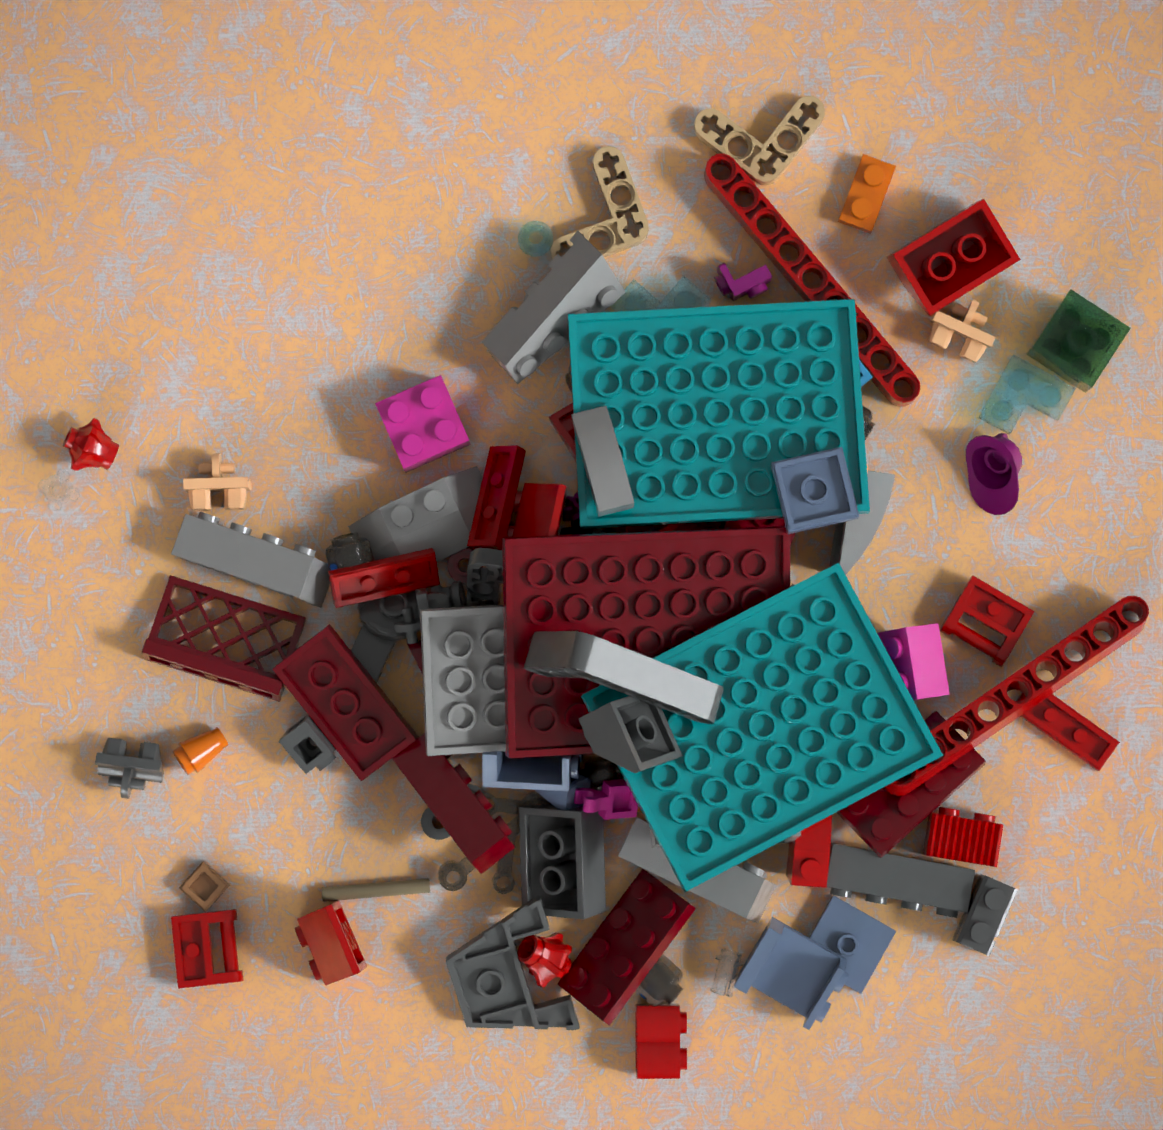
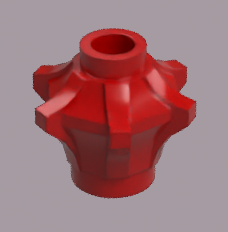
(90, 447)
(545, 957)

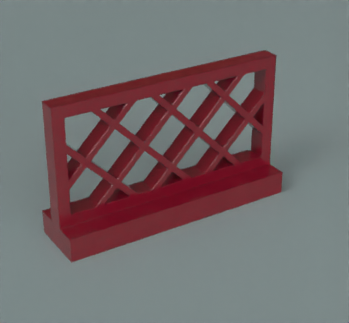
(213, 667)

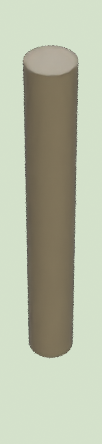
(376, 889)

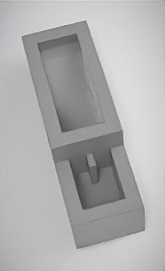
(602, 461)
(854, 536)

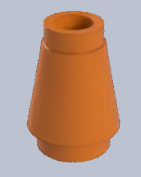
(199, 750)

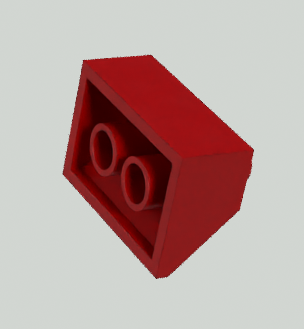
(953, 257)

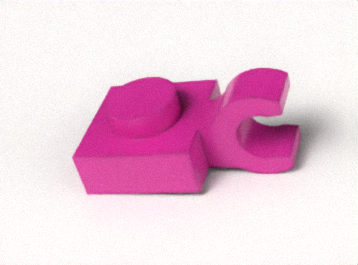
(612, 802)

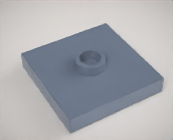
(814, 490)
(855, 938)

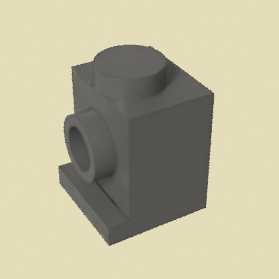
(298, 746)

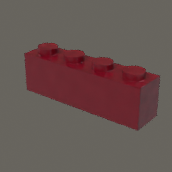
(456, 805)

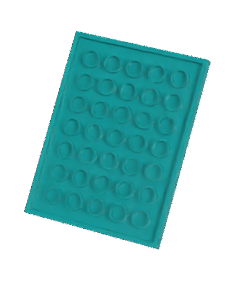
(714, 400)
(799, 732)

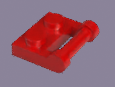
(994, 611)
(194, 949)

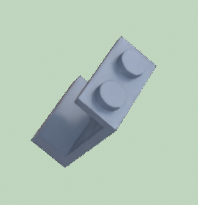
(531, 773)
(793, 971)

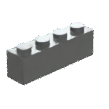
(899, 878)

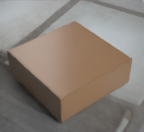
(204, 886)

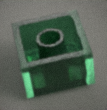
(1078, 341)

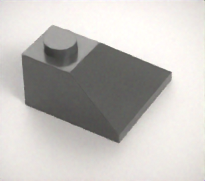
(630, 734)

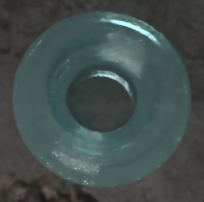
(535, 249)

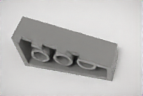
(539, 327)
(253, 559)
(735, 889)

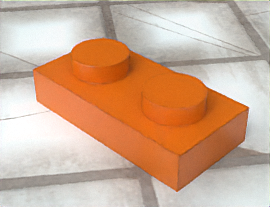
(867, 193)

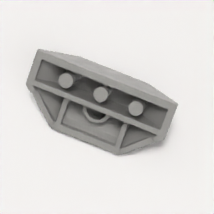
(428, 518)

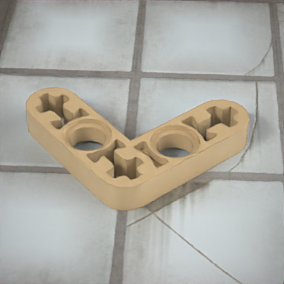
(756, 150)
(614, 226)

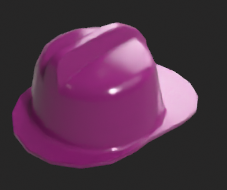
(993, 472)

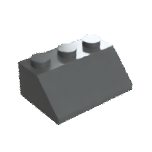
(563, 860)

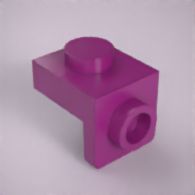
(750, 284)

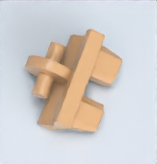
(975, 341)
(200, 489)

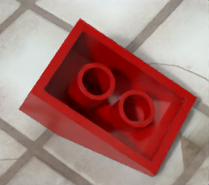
(538, 510)
(331, 944)

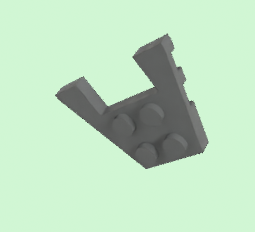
(493, 982)

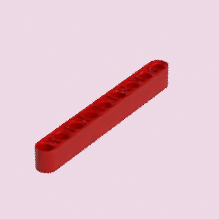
(806, 262)
(1030, 685)

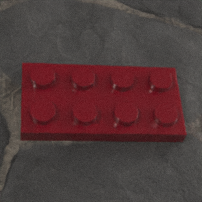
(345, 702)
(887, 818)
(626, 946)

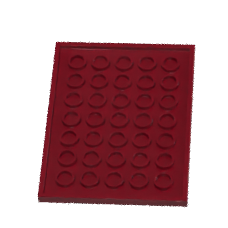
(628, 590)

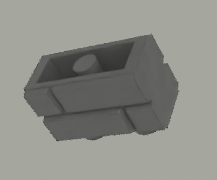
(985, 914)

